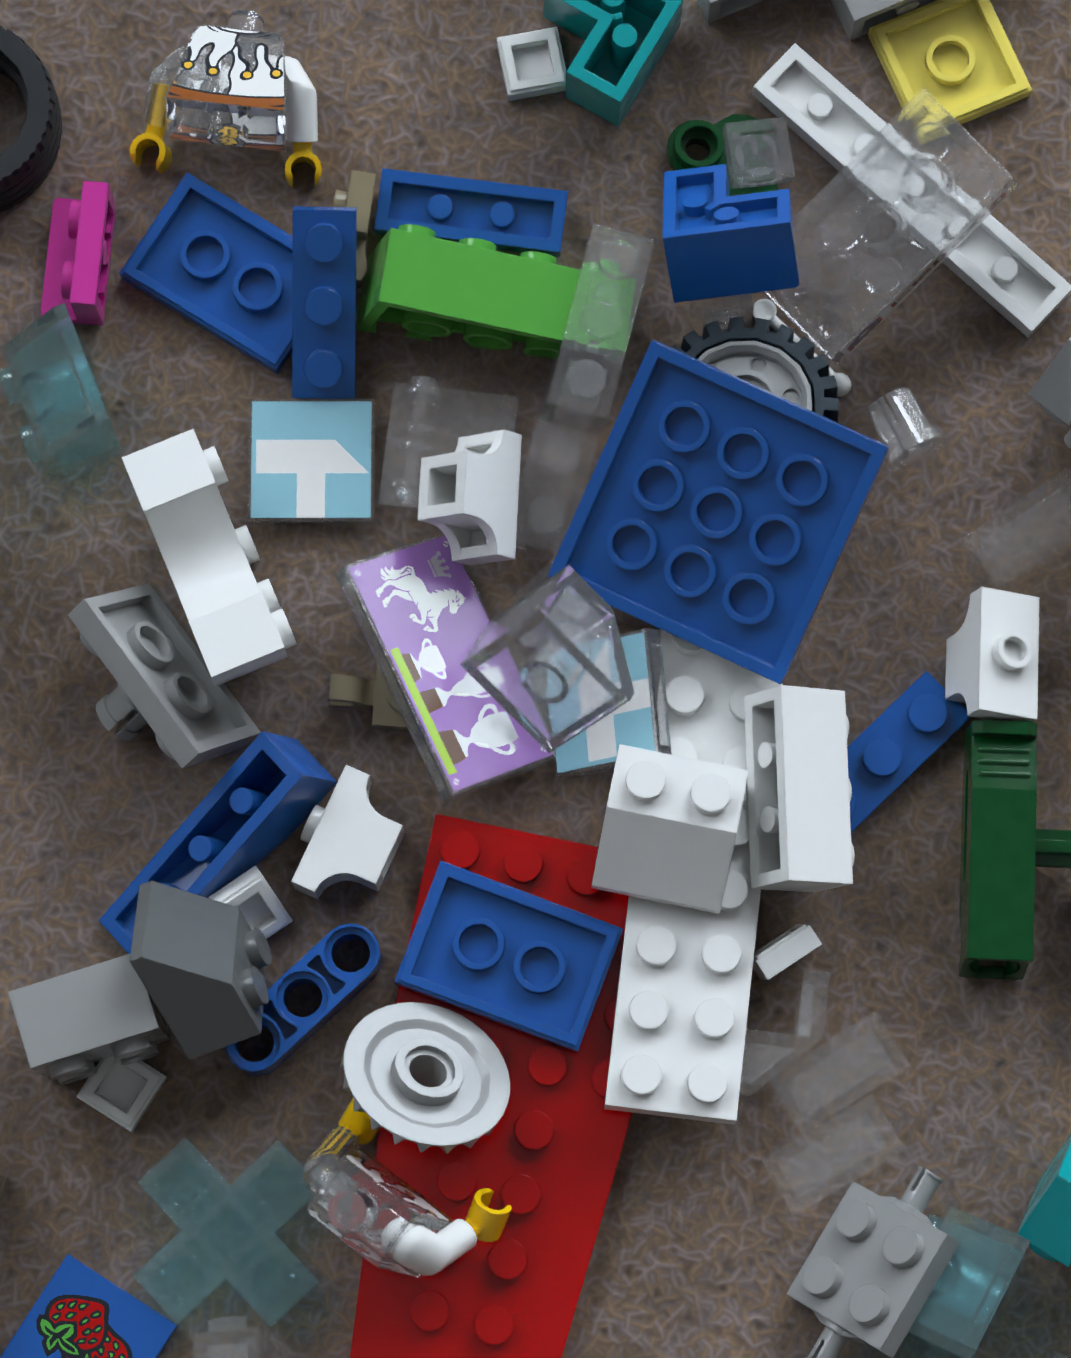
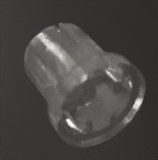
(910, 436)

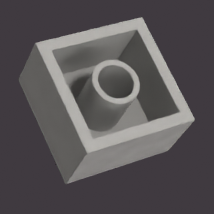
(86, 1018)

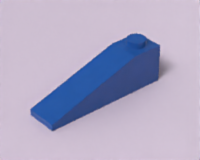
(233, 826)

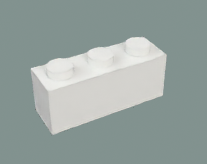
(798, 789)

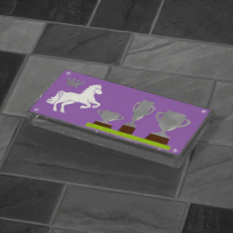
(420, 626)

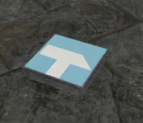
(311, 462)
(636, 724)

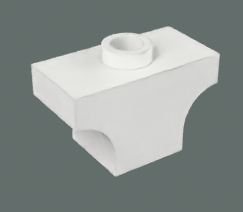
(474, 496)
(996, 657)
(347, 839)

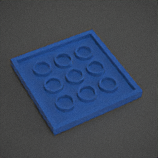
(719, 511)

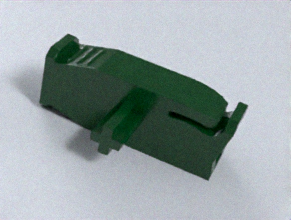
(1002, 848)

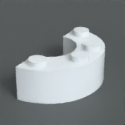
(209, 560)

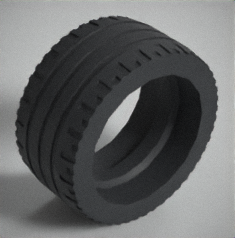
(36, 148)

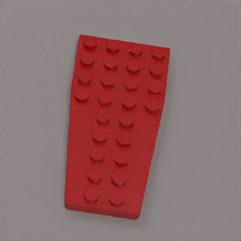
(544, 1157)

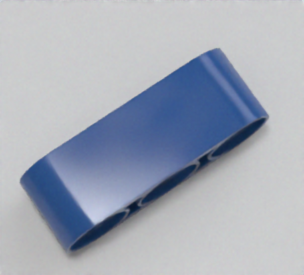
(337, 991)

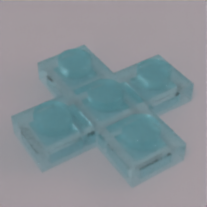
(227, 1233)

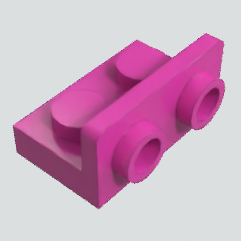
(80, 254)

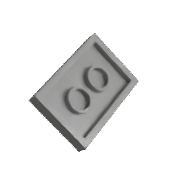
(159, 678)

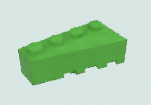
(468, 290)

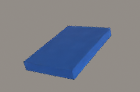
(219, 271)
(508, 956)

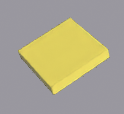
(953, 53)

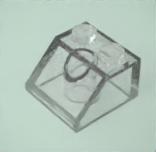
(554, 660)

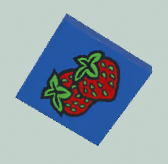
(89, 1318)

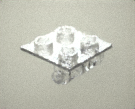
(428, 423)

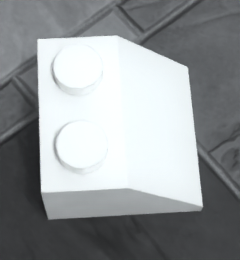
(669, 829)

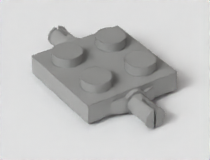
(874, 1267)

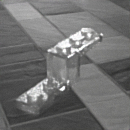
(580, 386)

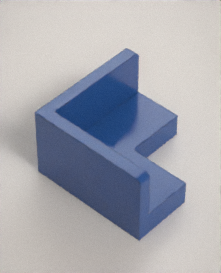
(725, 241)

